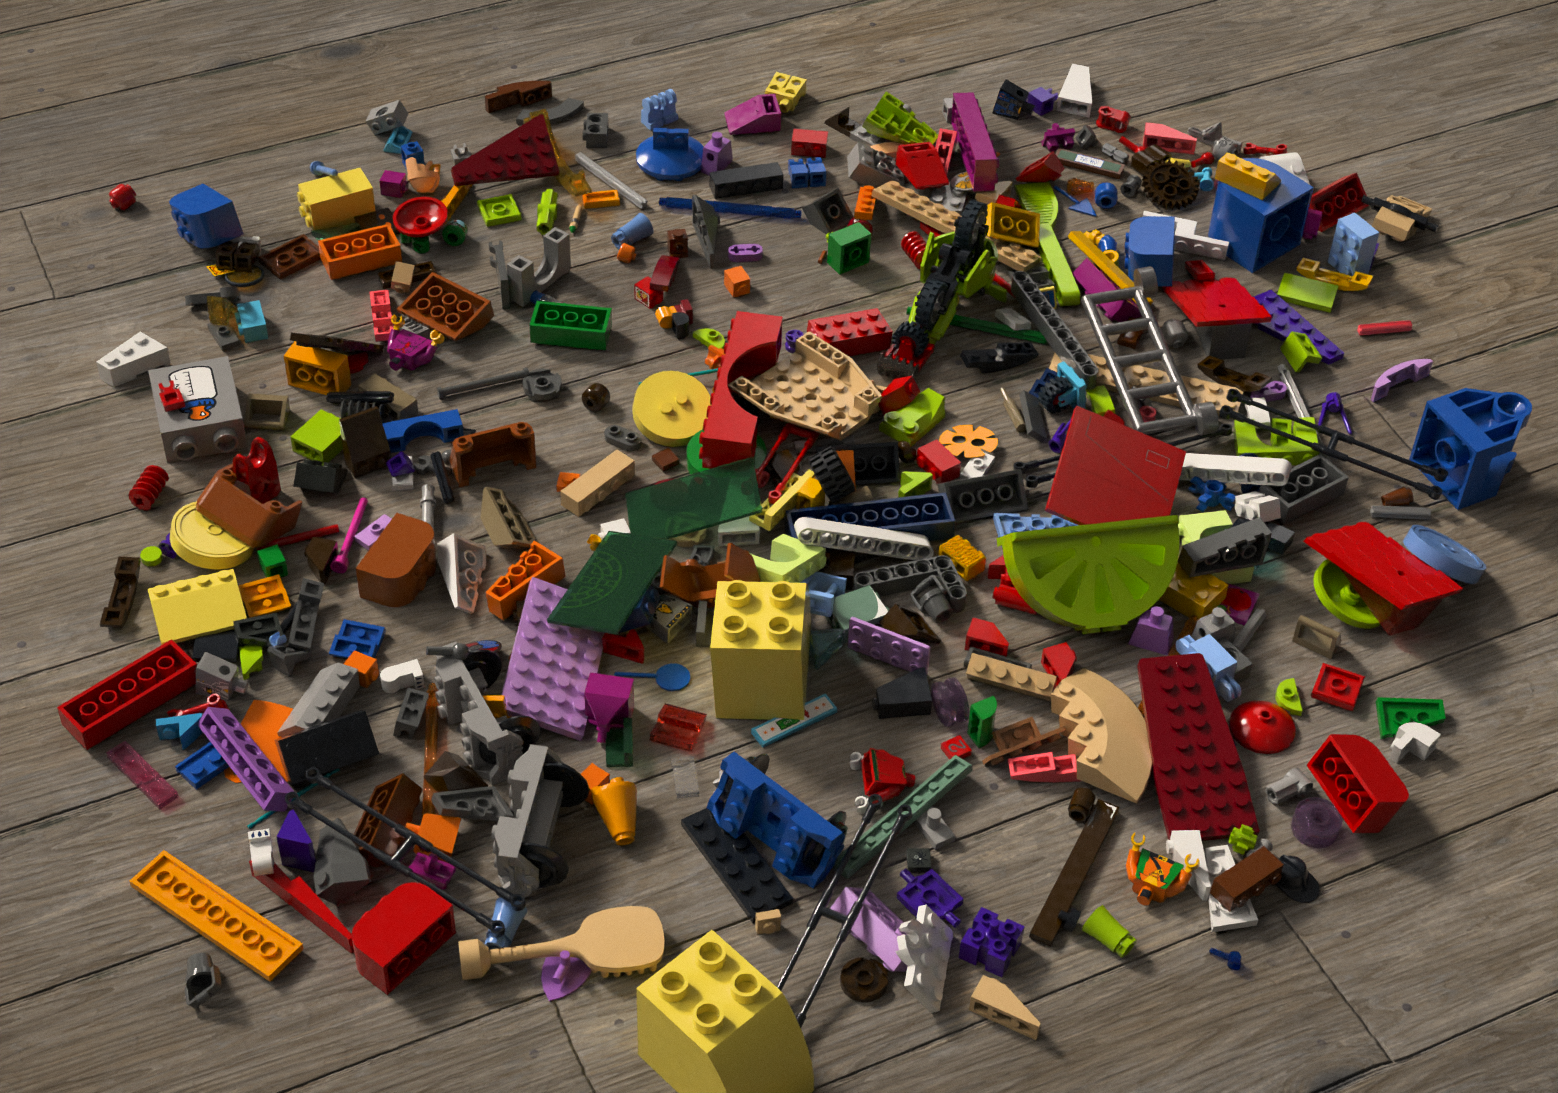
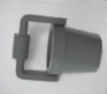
(934, 601)
(201, 979)

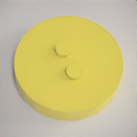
(670, 407)
(205, 542)

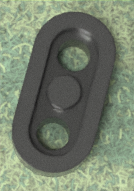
(622, 438)

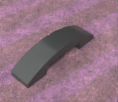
(305, 614)

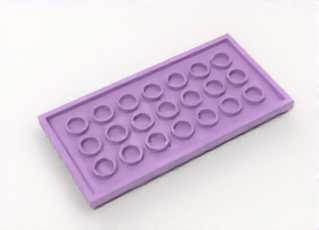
(550, 665)

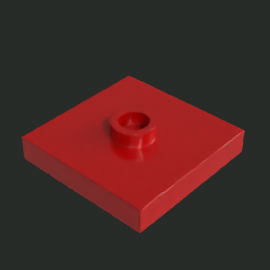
(1337, 686)

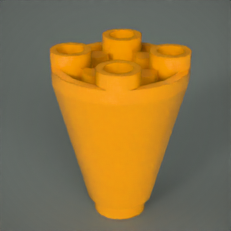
(617, 808)

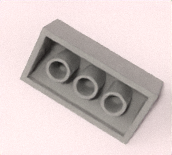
(323, 699)

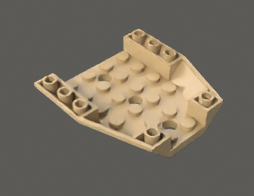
(818, 374)

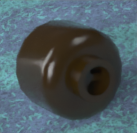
(595, 397)

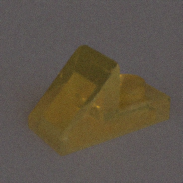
(220, 310)

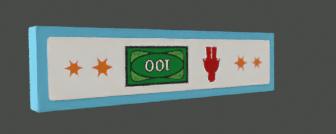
(781, 727)

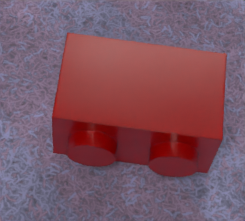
(809, 143)
(938, 461)

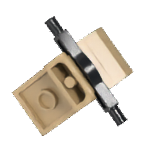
(1399, 216)

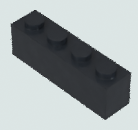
(746, 180)

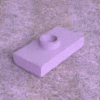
(371, 533)

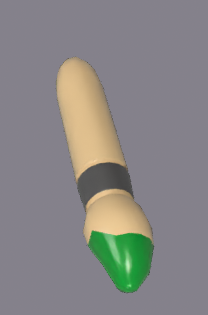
(576, 217)

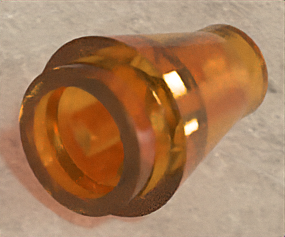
(1079, 186)

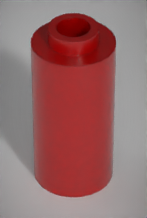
(1009, 597)

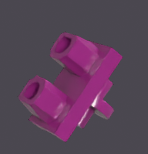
(1057, 136)
(433, 870)

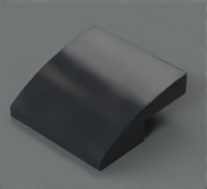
(220, 644)

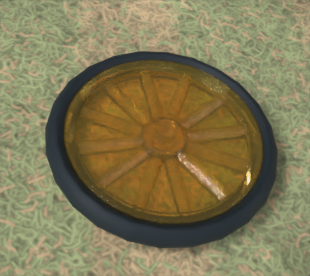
(245, 279)

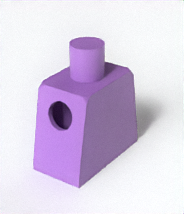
(716, 154)
(1153, 631)

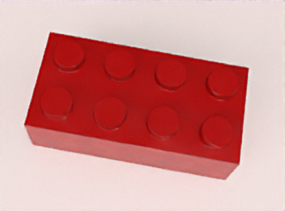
(854, 332)

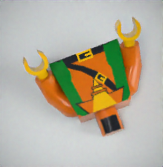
(1155, 875)

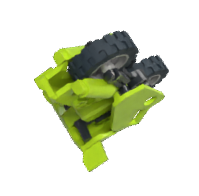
(955, 266)

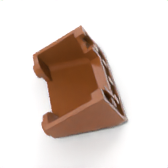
(490, 447)

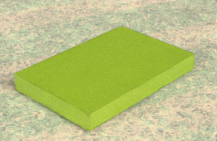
(1307, 292)

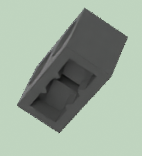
(596, 130)

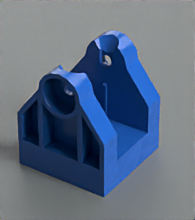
(1472, 440)

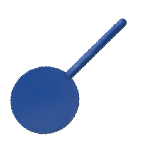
(669, 676)

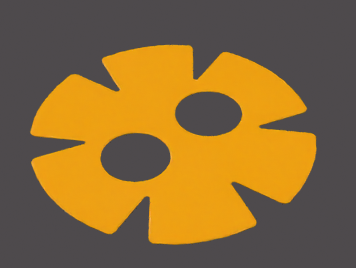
(969, 450)

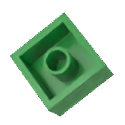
(849, 248)

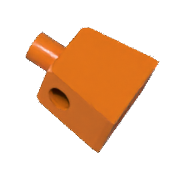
(439, 831)

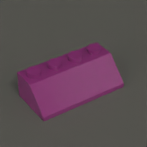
(1096, 281)

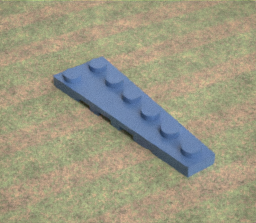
(1009, 523)

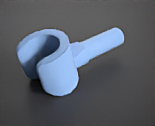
(276, 639)

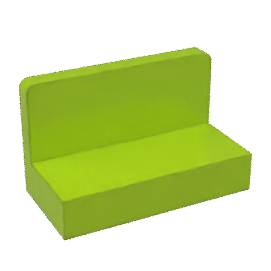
(1299, 350)

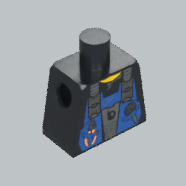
(1012, 101)

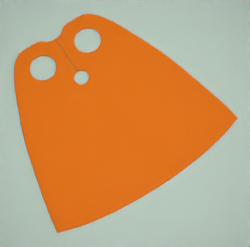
(262, 724)

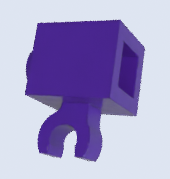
(1042, 100)

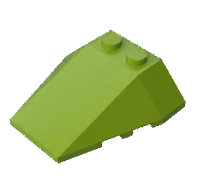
(896, 124)

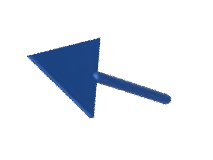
(1083, 206)

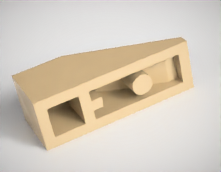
(1000, 1005)

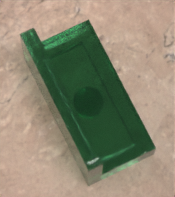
(620, 746)

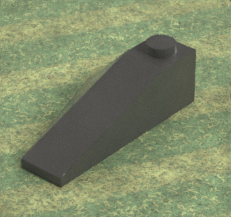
(705, 224)
(338, 866)

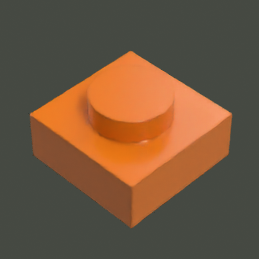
(565, 479)

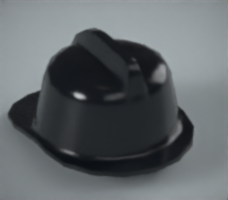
(1297, 881)

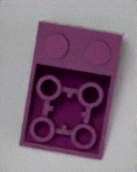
(755, 116)

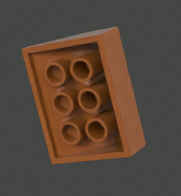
(447, 307)

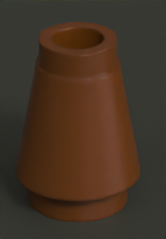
(1398, 497)

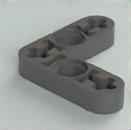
(230, 293)

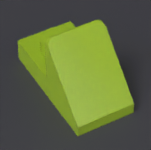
(915, 483)

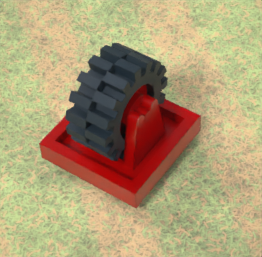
(911, 343)

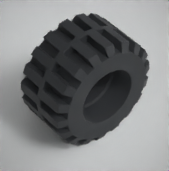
(831, 474)

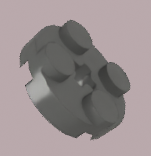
(550, 389)

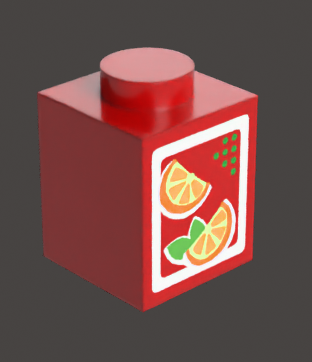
(645, 295)

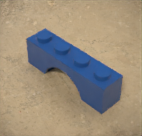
(443, 425)

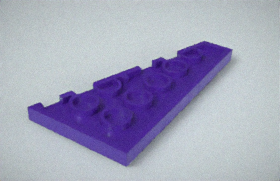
(1286, 320)

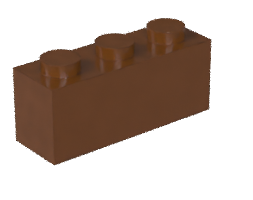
(1247, 879)

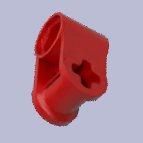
(1114, 119)

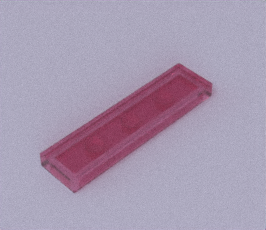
(142, 775)

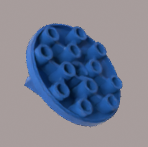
(670, 154)

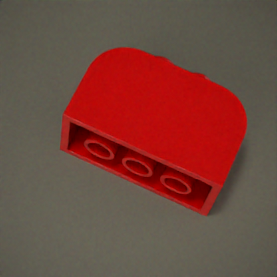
(1358, 782)
(401, 934)

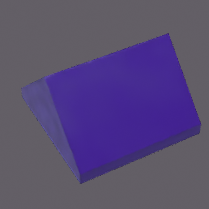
(295, 844)

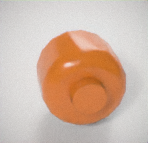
(626, 253)

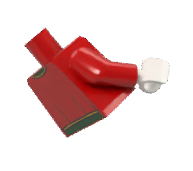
(881, 775)

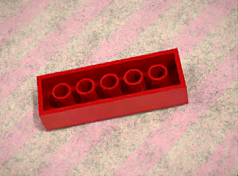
(128, 694)

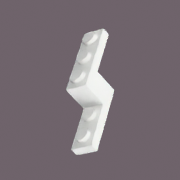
(1189, 242)

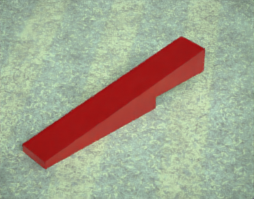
(307, 903)

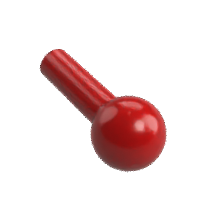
(1130, 145)
(1206, 158)

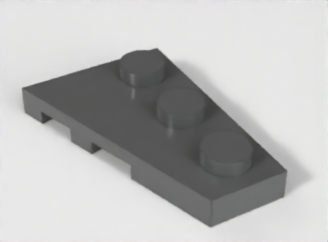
(473, 803)

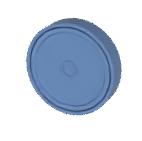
(1444, 554)

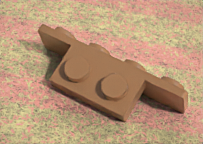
(1019, 736)

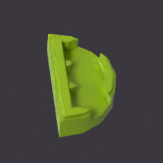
(709, 337)
(1288, 697)

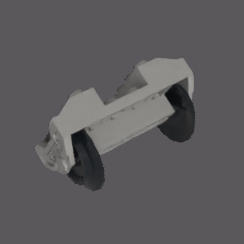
(522, 843)

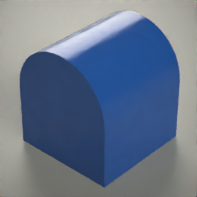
(1261, 228)

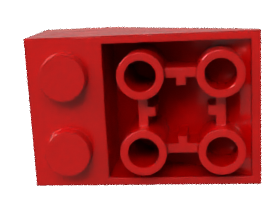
(921, 165)

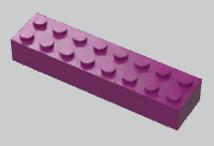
(974, 142)

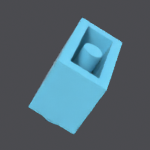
(251, 321)

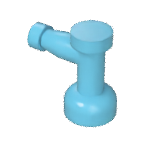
(1206, 182)

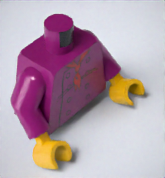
(410, 349)

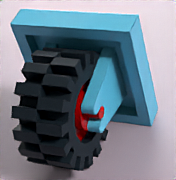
(1063, 391)

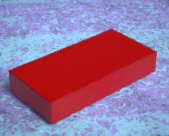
(1199, 270)

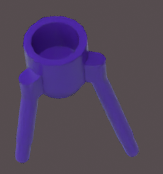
(1334, 404)
(1057, 442)

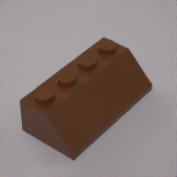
(396, 801)

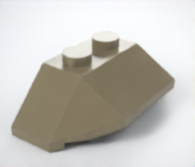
(504, 521)

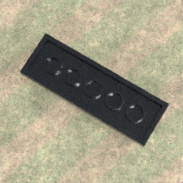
(737, 865)

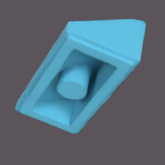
(397, 138)

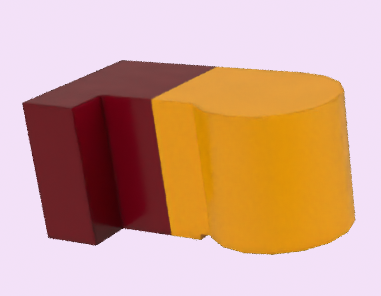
(664, 313)

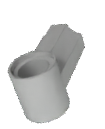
(1292, 784)

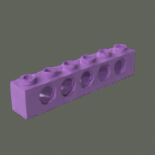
(245, 758)

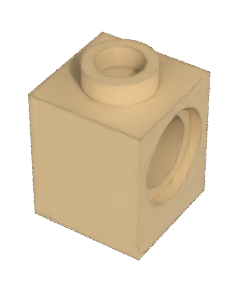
(402, 277)

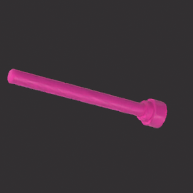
(340, 562)

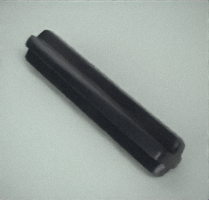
(442, 477)

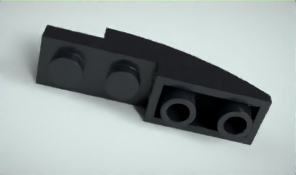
(1002, 358)

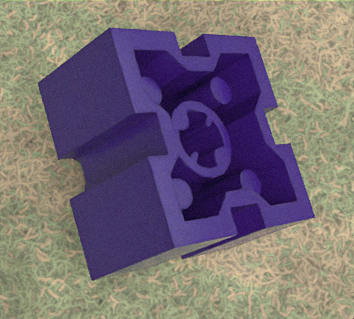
(991, 942)

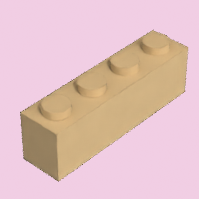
(597, 483)
(1011, 677)

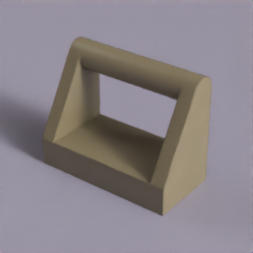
(267, 405)
(1316, 637)

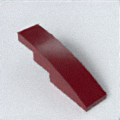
(664, 273)

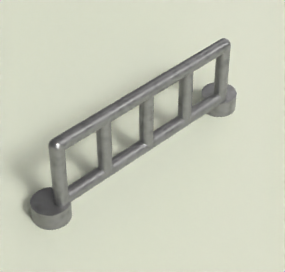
(1200, 415)

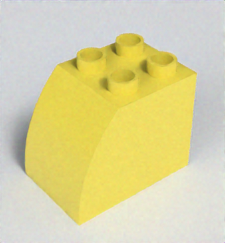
(760, 649)
(720, 1026)

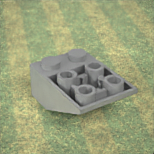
(872, 166)

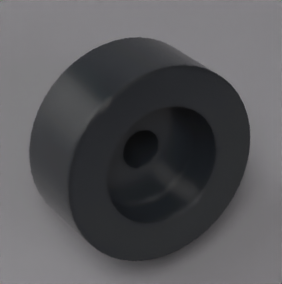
(1069, 918)

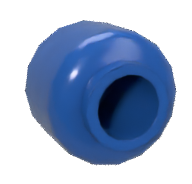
(1106, 195)

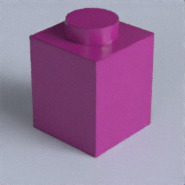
(393, 184)

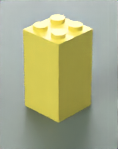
(335, 199)

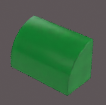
(982, 721)

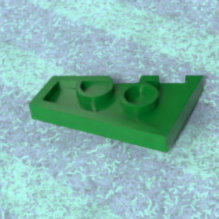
(1399, 711)

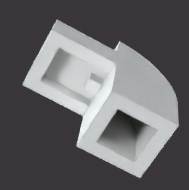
(1415, 739)

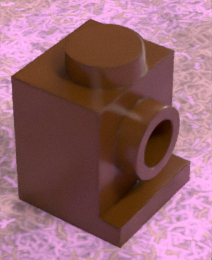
(677, 243)

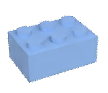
(1353, 245)

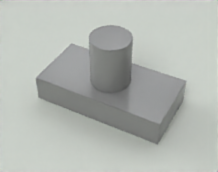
(934, 828)

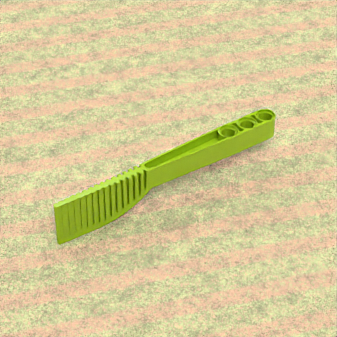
(1042, 200)

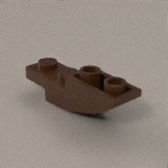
(518, 93)

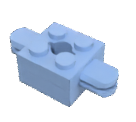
(1219, 663)

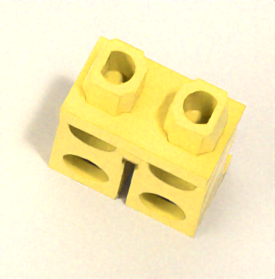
(786, 92)

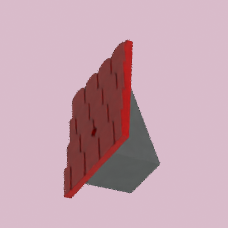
(1220, 313)

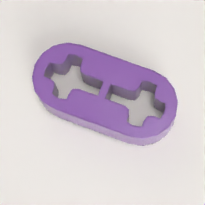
(745, 253)
(1272, 391)

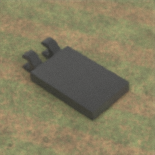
(501, 272)

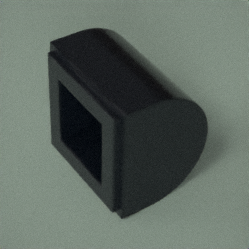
(680, 325)

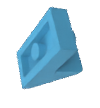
(180, 727)

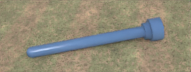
(319, 168)

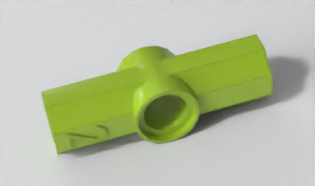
(547, 211)

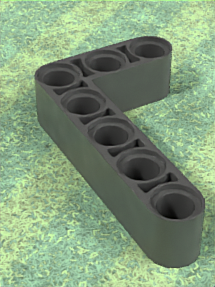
(908, 575)

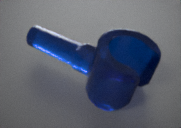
(1233, 958)

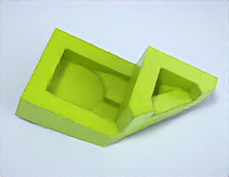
(250, 659)

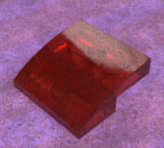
(678, 727)

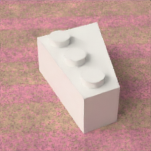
(132, 359)

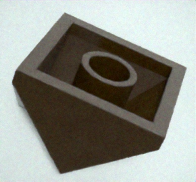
(453, 774)

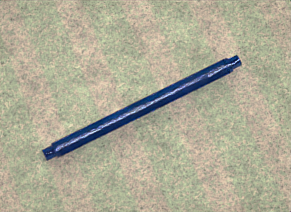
(735, 208)

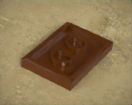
(290, 257)

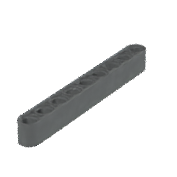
(1053, 328)

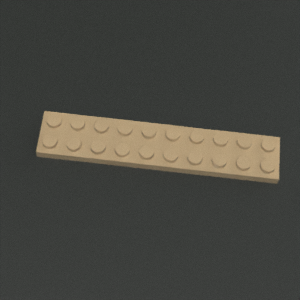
(943, 220)
(1138, 376)

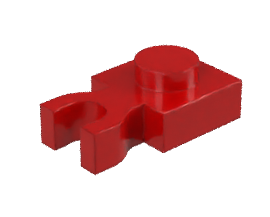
(170, 397)

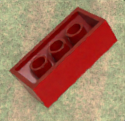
(1338, 200)

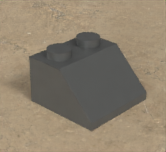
(828, 212)

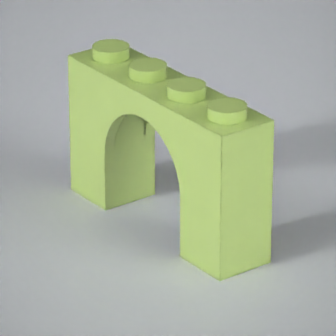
(1200, 525)
(793, 561)

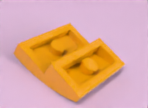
(264, 596)

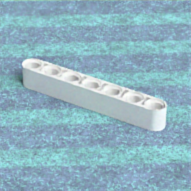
(1236, 469)
(915, 547)

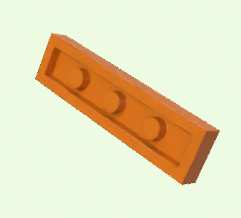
(865, 203)

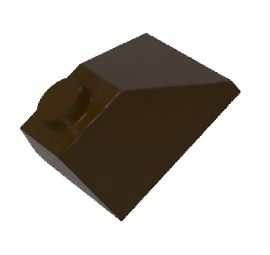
(909, 624)

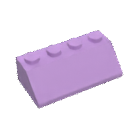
(874, 926)

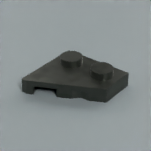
(257, 629)

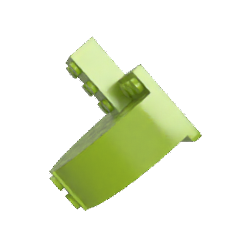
(1094, 571)

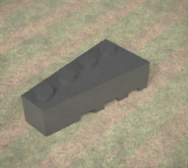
(1227, 550)

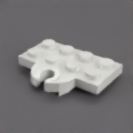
(926, 955)

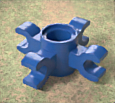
(1211, 493)

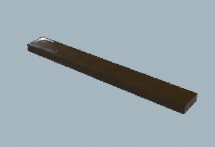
(1074, 872)

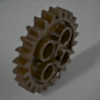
(1170, 184)

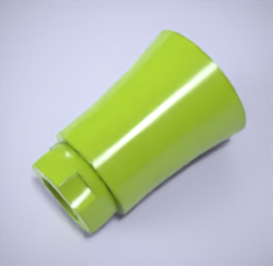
(1109, 932)

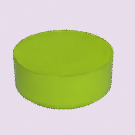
(151, 556)

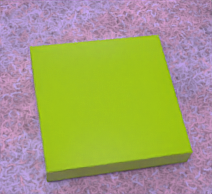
(499, 210)

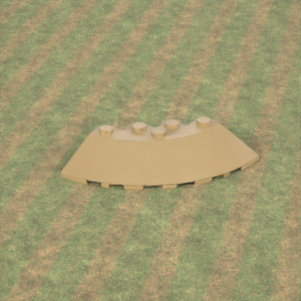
(1104, 734)

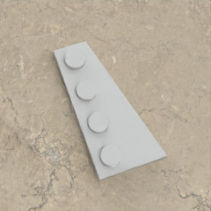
(1218, 861)

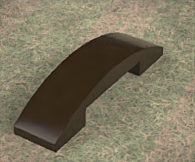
(1216, 370)
(123, 592)

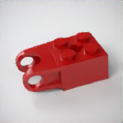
(257, 472)

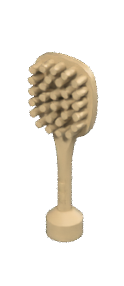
(606, 942)

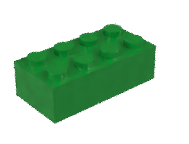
(571, 325)

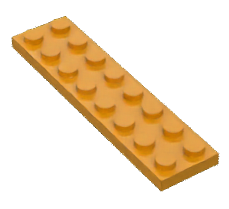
(217, 915)

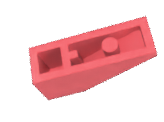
(1168, 139)
(946, 147)

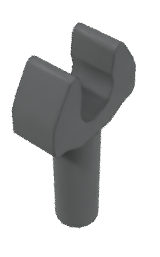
(426, 466)

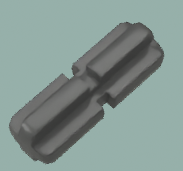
(1112, 151)

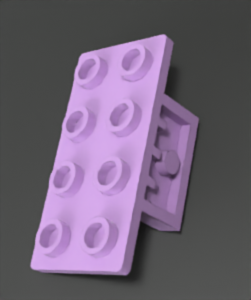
(887, 646)

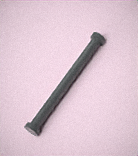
(482, 383)

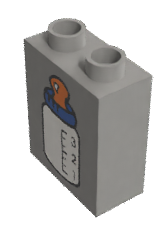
(211, 412)

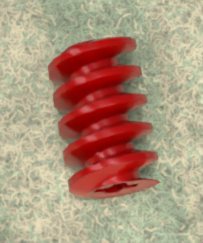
(914, 247)
(148, 487)

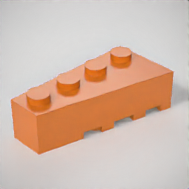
(513, 587)

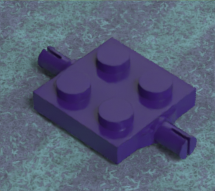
(930, 890)

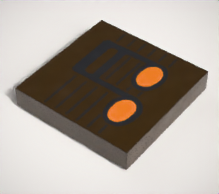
(376, 219)

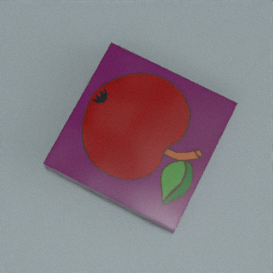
(1239, 603)

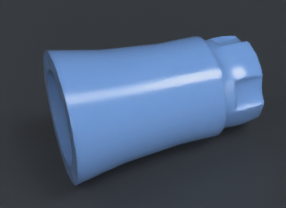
(633, 231)
(504, 912)

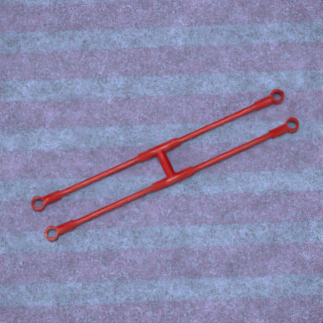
(812, 436)

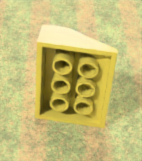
(197, 606)

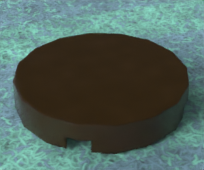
(864, 979)

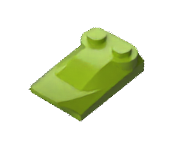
(915, 418)

